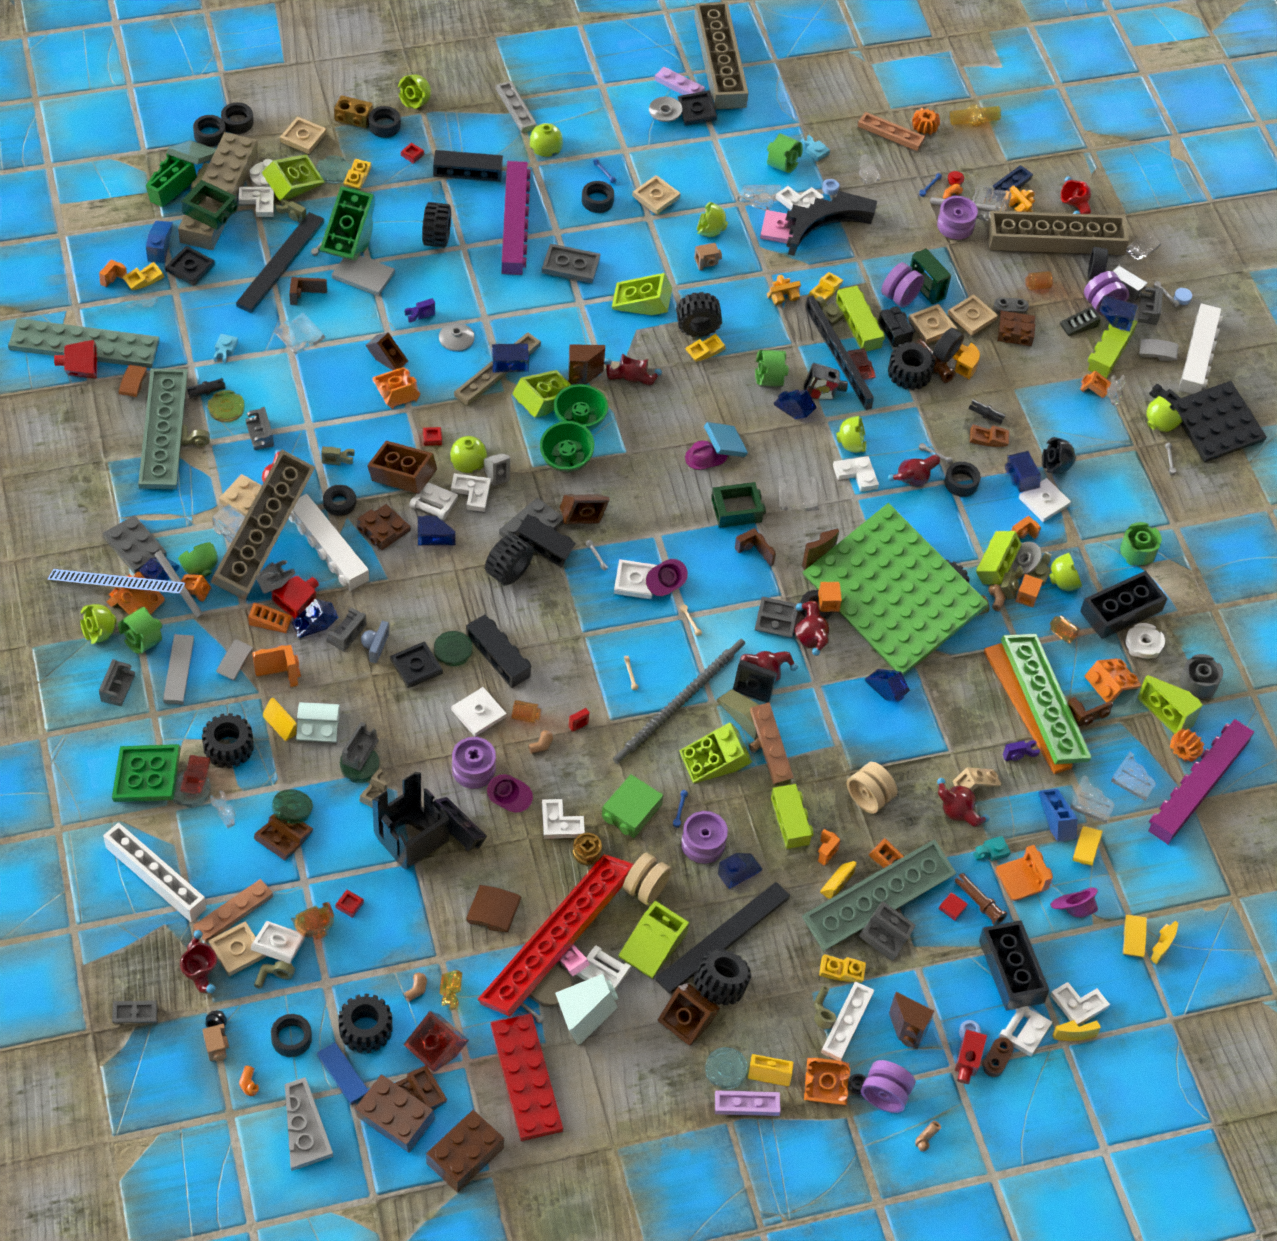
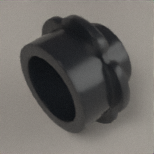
(856, 1078)

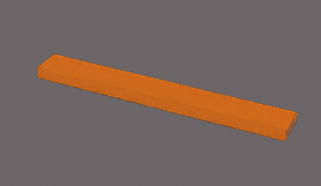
(1001, 665)

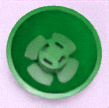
(581, 405)
(567, 446)

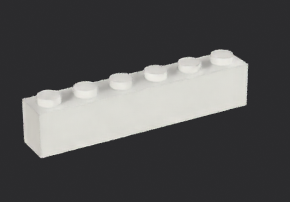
(1200, 349)
(329, 543)
(155, 872)

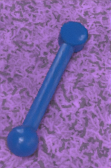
(596, 162)
(922, 193)
(676, 822)

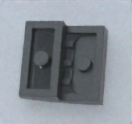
(776, 617)
(887, 930)

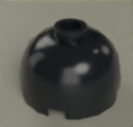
(1058, 456)

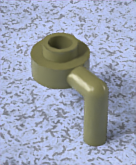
(198, 437)
(280, 969)
(823, 1018)

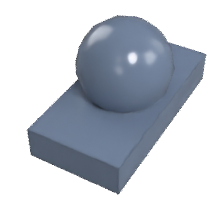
(375, 641)

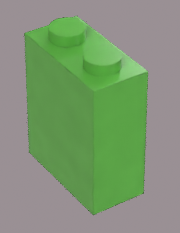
(632, 806)

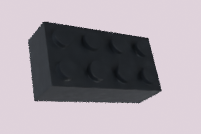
(1123, 604)
(1013, 965)

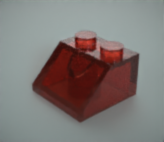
(435, 1041)

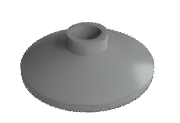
(665, 109)
(456, 337)
(1027, 557)

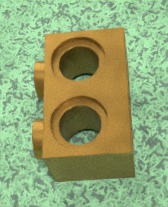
(352, 111)

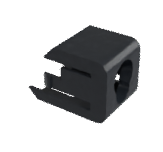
(409, 810)

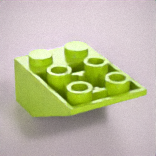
(716, 754)
(654, 939)

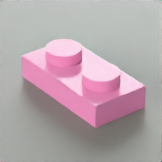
(574, 960)

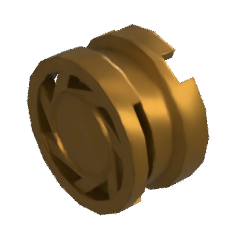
(587, 848)

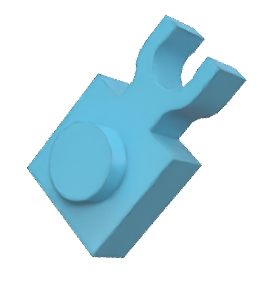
(816, 150)
(225, 345)

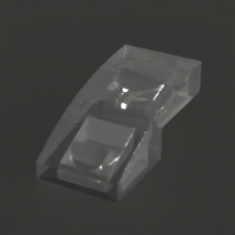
(1141, 248)

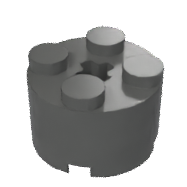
(1201, 676)

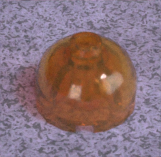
(314, 921)

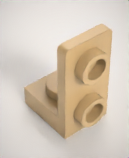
(977, 777)

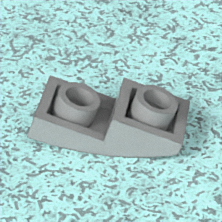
(1159, 348)
(234, 659)

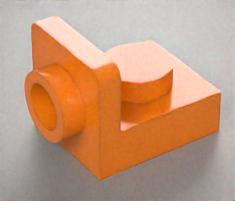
(111, 271)
(1096, 383)
(1027, 526)
(196, 585)
(829, 847)

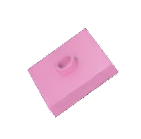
(775, 227)

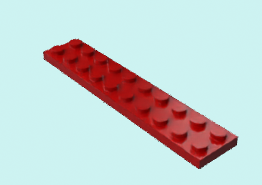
(556, 935)

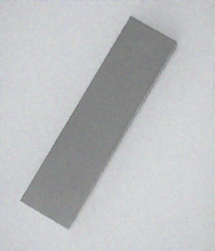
(516, 106)
(178, 669)

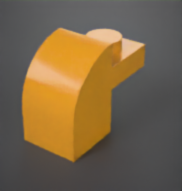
(967, 360)

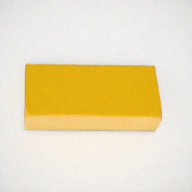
(280, 720)
(839, 879)
(770, 1070)

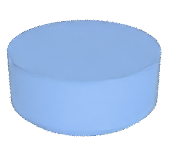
(830, 187)
(1183, 296)
(969, 1025)

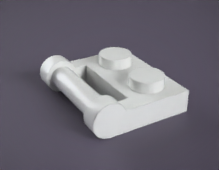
(437, 497)
(596, 968)
(1031, 1034)

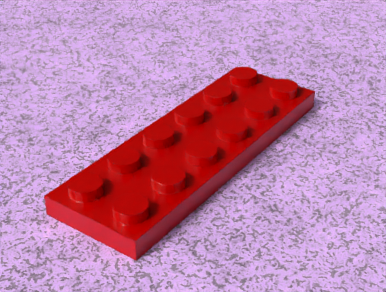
(526, 1077)

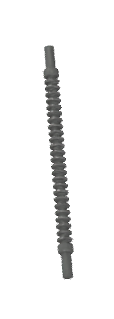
(642, 735)

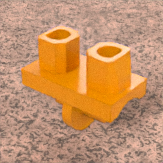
(1023, 199)
(783, 287)

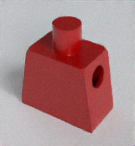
(79, 359)
(295, 595)
(969, 1055)

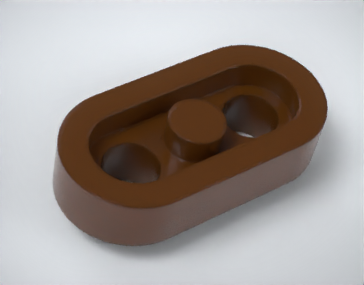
(998, 1055)

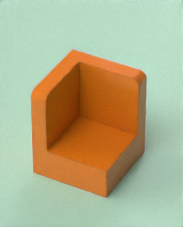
(1029, 590)
(829, 596)

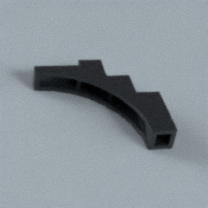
(824, 212)

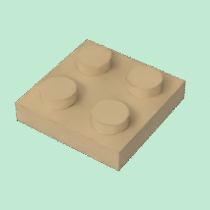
(303, 135)
(656, 194)
(972, 314)
(931, 323)
(241, 494)
(234, 949)

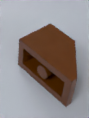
(386, 351)

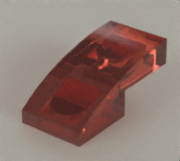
(862, 363)
(195, 775)

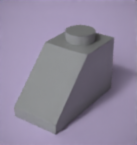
(497, 468)

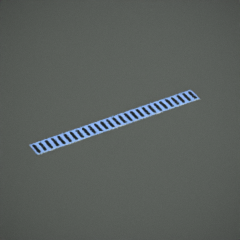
(116, 581)

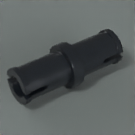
(206, 388)
(987, 412)

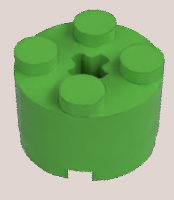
(784, 153)
(771, 368)
(1140, 544)
(140, 630)

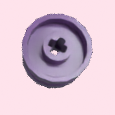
(957, 217)
(902, 284)
(1107, 285)
(473, 762)
(704, 837)
(888, 1086)

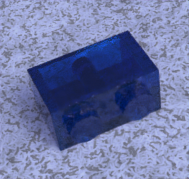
(510, 357)
(1023, 471)

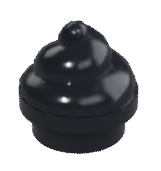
(215, 1018)

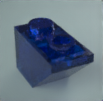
(796, 403)
(315, 618)

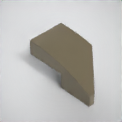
(375, 788)

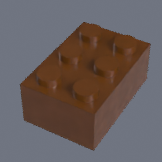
(402, 467)
(395, 1113)
(465, 1150)

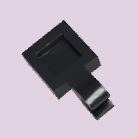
(1169, 395)

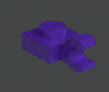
(422, 310)
(1017, 750)

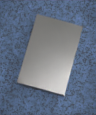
(364, 274)

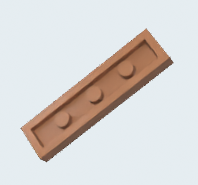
(891, 131)
(771, 743)
(233, 910)

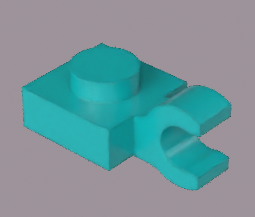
(992, 848)

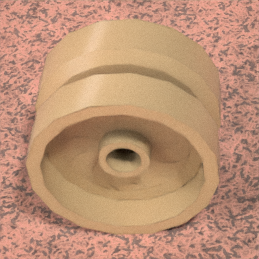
(872, 787)
(647, 879)

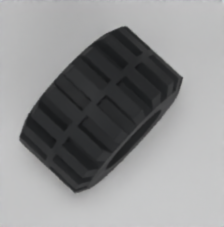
(436, 224)
(699, 314)
(915, 356)
(509, 559)
(231, 753)
(722, 977)
(361, 1008)

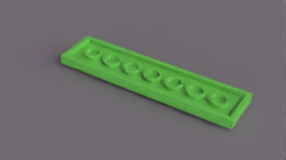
(1045, 699)

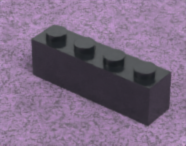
(468, 165)
(498, 650)

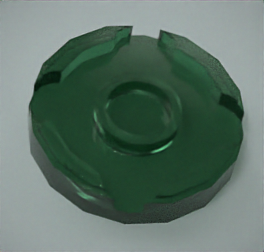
(453, 648)
(366, 773)
(292, 806)

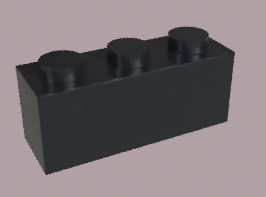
(545, 540)

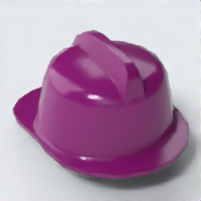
(703, 455)
(666, 577)
(510, 793)
(1079, 903)

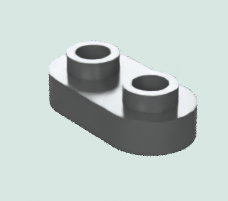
(1014, 305)

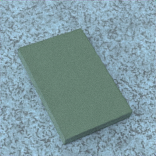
(192, 152)

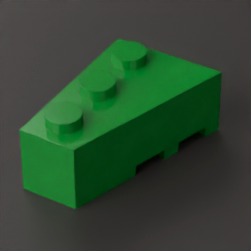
(170, 180)

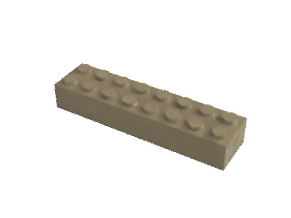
(721, 55)
(228, 172)
(1056, 232)
(262, 524)

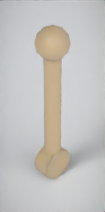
(684, 609)
(634, 686)

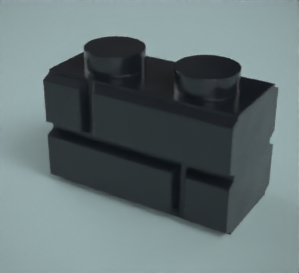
(896, 326)

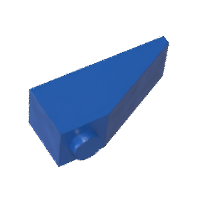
(158, 241)
(1059, 815)

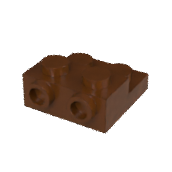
(1016, 328)
(382, 526)

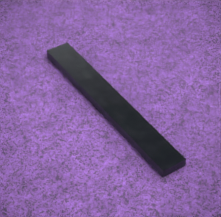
(280, 262)
(839, 353)
(723, 936)

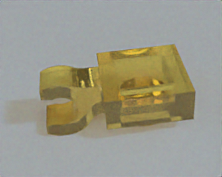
(449, 987)

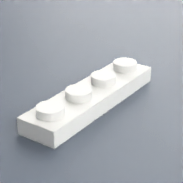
(847, 1021)

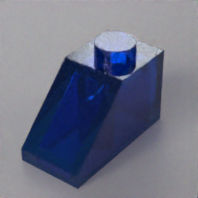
(1118, 312)
(434, 531)
(153, 569)
(888, 684)
(738, 868)

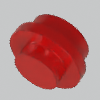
(955, 178)

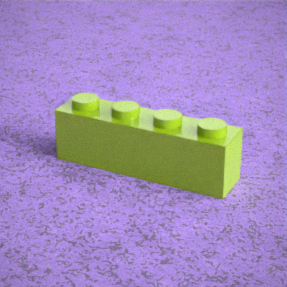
(859, 318)
(1109, 349)

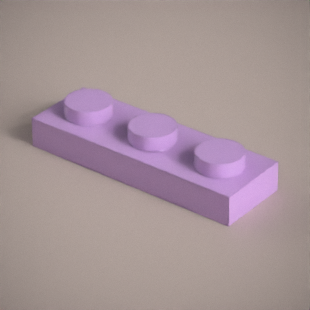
(677, 82)
(747, 1103)

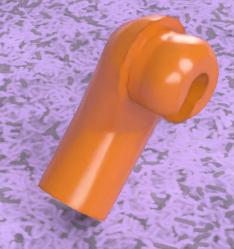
(951, 190)
(246, 1082)

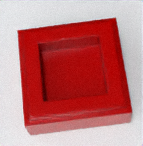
(412, 153)
(432, 436)
(579, 719)
(349, 903)
(953, 906)

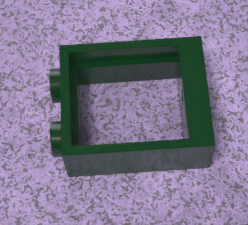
(198, 194)
(935, 289)
(740, 517)

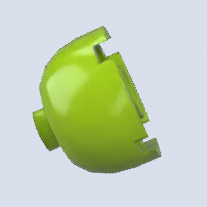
(414, 91)
(546, 140)
(712, 221)
(1161, 416)
(852, 435)
(468, 454)
(1064, 573)
(97, 623)

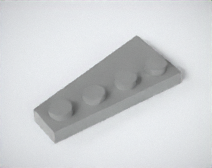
(305, 1129)

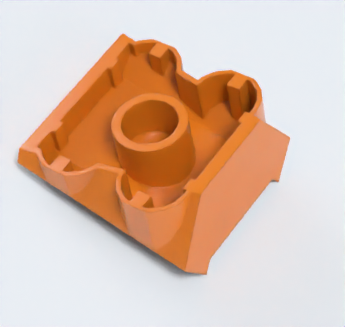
(397, 387)
(827, 1081)

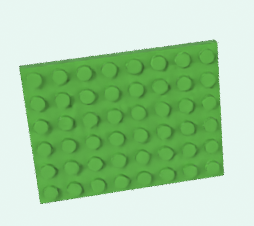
(897, 589)

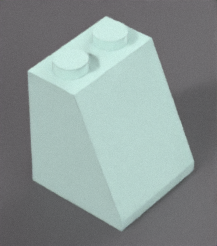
(587, 1006)

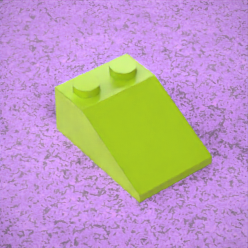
(292, 176)
(643, 295)
(539, 392)
(1170, 704)

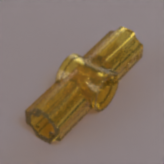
(975, 115)

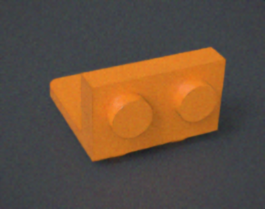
(134, 599)
(277, 660)
(1111, 677)
(1025, 875)

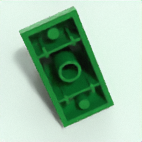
(349, 224)

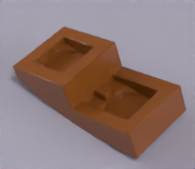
(132, 380)
(989, 437)

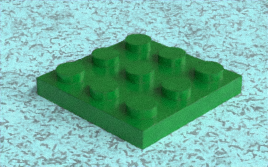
(146, 773)

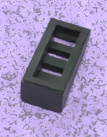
(1089, 315)

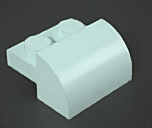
(317, 722)

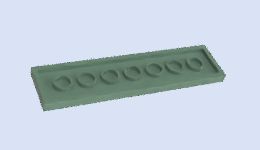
(112, 346)
(163, 429)
(893, 885)

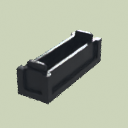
(460, 825)

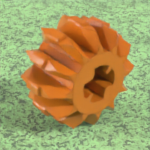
(926, 121)
(1187, 745)

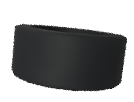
(237, 108)
(209, 121)
(384, 130)
(597, 187)
(1097, 262)
(948, 345)
(959, 489)
(291, 1020)

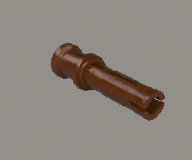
(940, 367)
(986, 904)

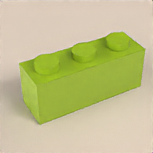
(998, 557)
(791, 816)

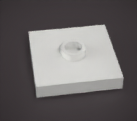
(1045, 500)
(632, 579)
(478, 711)
(277, 942)

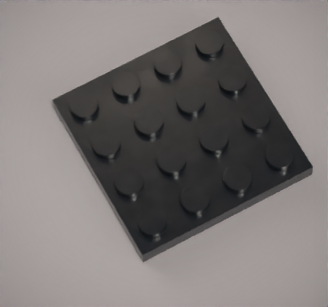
(1218, 421)

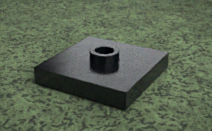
(697, 108)
(190, 266)
(416, 664)
(754, 681)

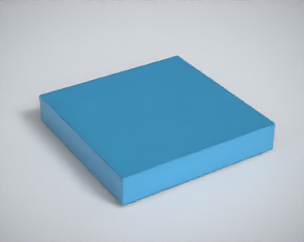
(725, 439)

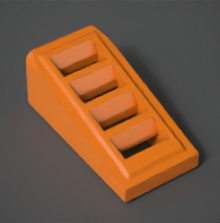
(263, 611)
(889, 850)

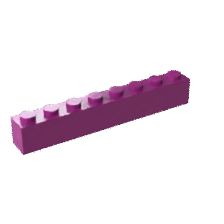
(514, 218)
(1200, 782)

